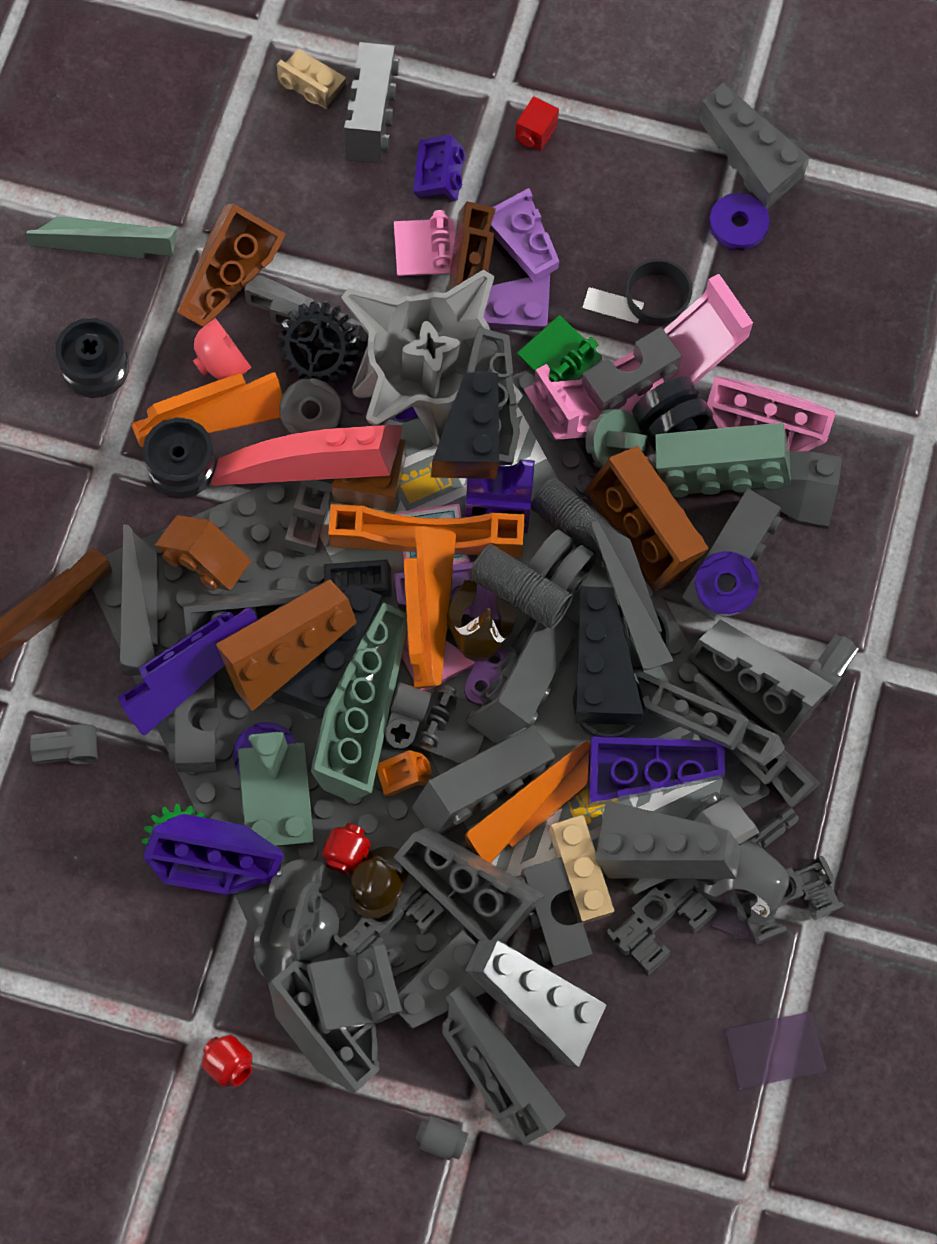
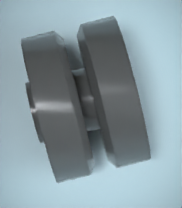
(560, 564)

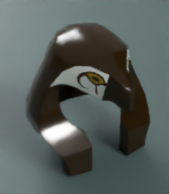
(480, 637)

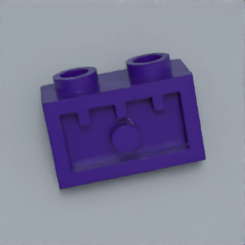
(439, 167)

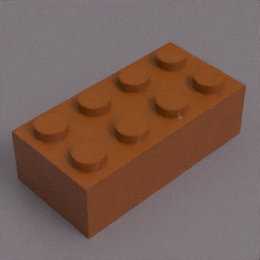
(644, 510)

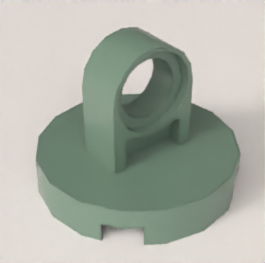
(612, 434)

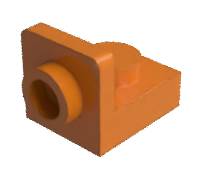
(403, 772)

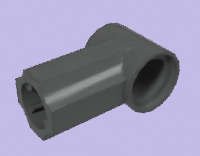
(834, 661)
(74, 745)

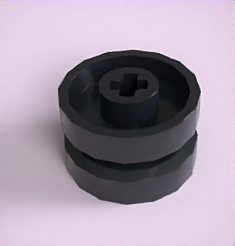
(92, 357)
(672, 409)
(179, 457)

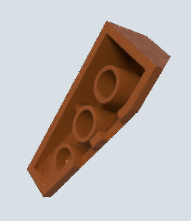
(231, 258)

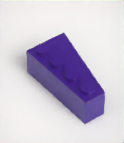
(648, 766)

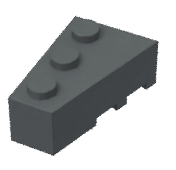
(426, 990)

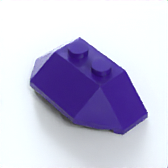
(211, 855)

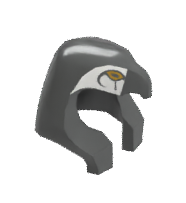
(758, 874)

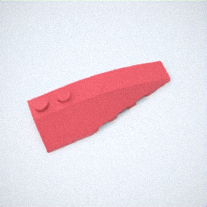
(313, 456)

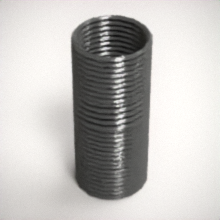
(556, 502)
(516, 582)

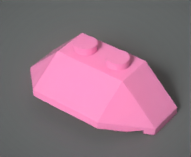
(748, 404)

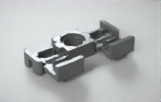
(807, 881)
(634, 930)
(363, 932)

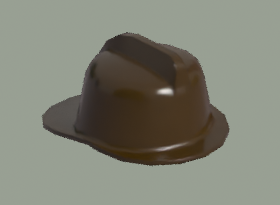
(377, 883)

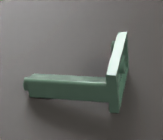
(276, 789)

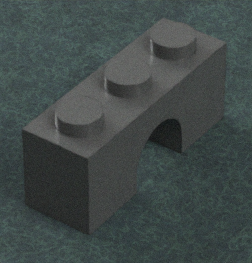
(612, 387)
(194, 748)
(560, 942)

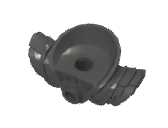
(313, 923)

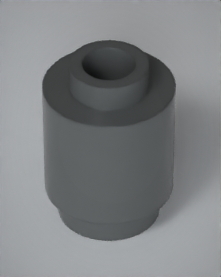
(441, 1138)

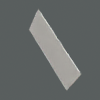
(610, 304)

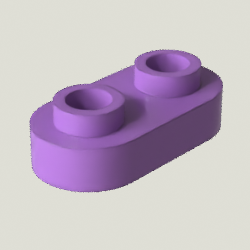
(484, 674)

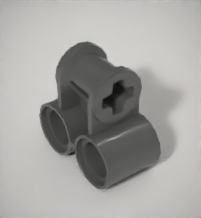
(407, 709)

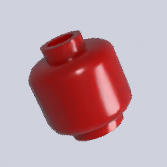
(346, 848)
(227, 1061)

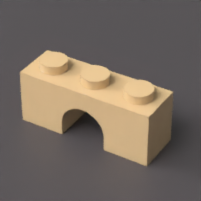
(589, 890)

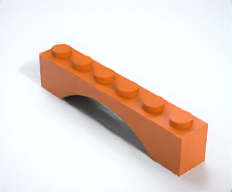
(376, 530)

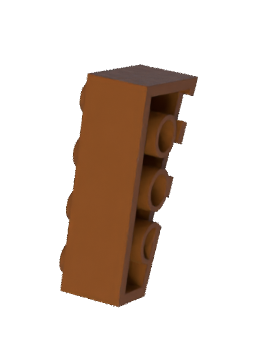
(285, 642)

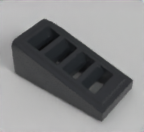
(368, 567)

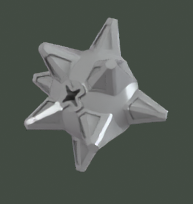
(418, 350)

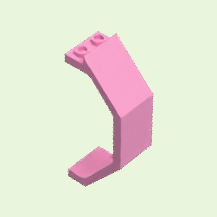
(701, 335)

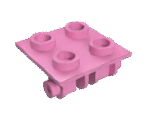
(424, 245)

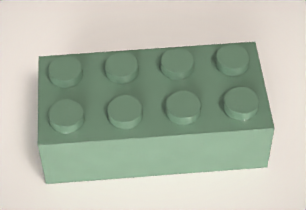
(724, 459)

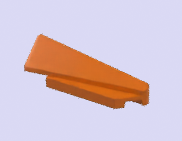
(218, 405)
(427, 602)
(531, 806)

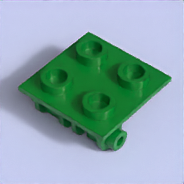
(562, 350)

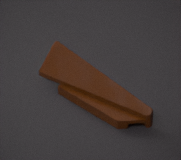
(472, 242)
(51, 601)

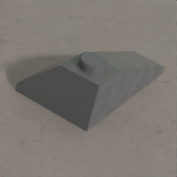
(493, 354)
(811, 491)
(716, 811)

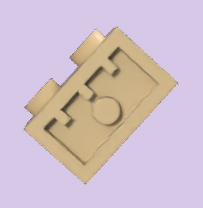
(310, 78)

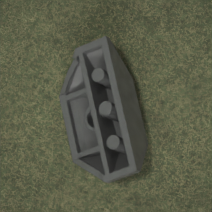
(261, 602)
(341, 1055)

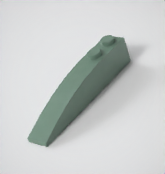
(360, 708)

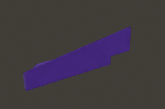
(180, 671)

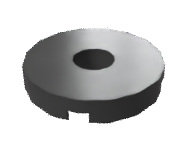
(307, 390)

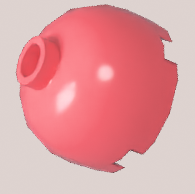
(217, 352)

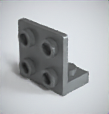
(354, 989)

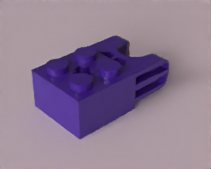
(506, 494)

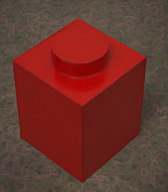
(536, 123)

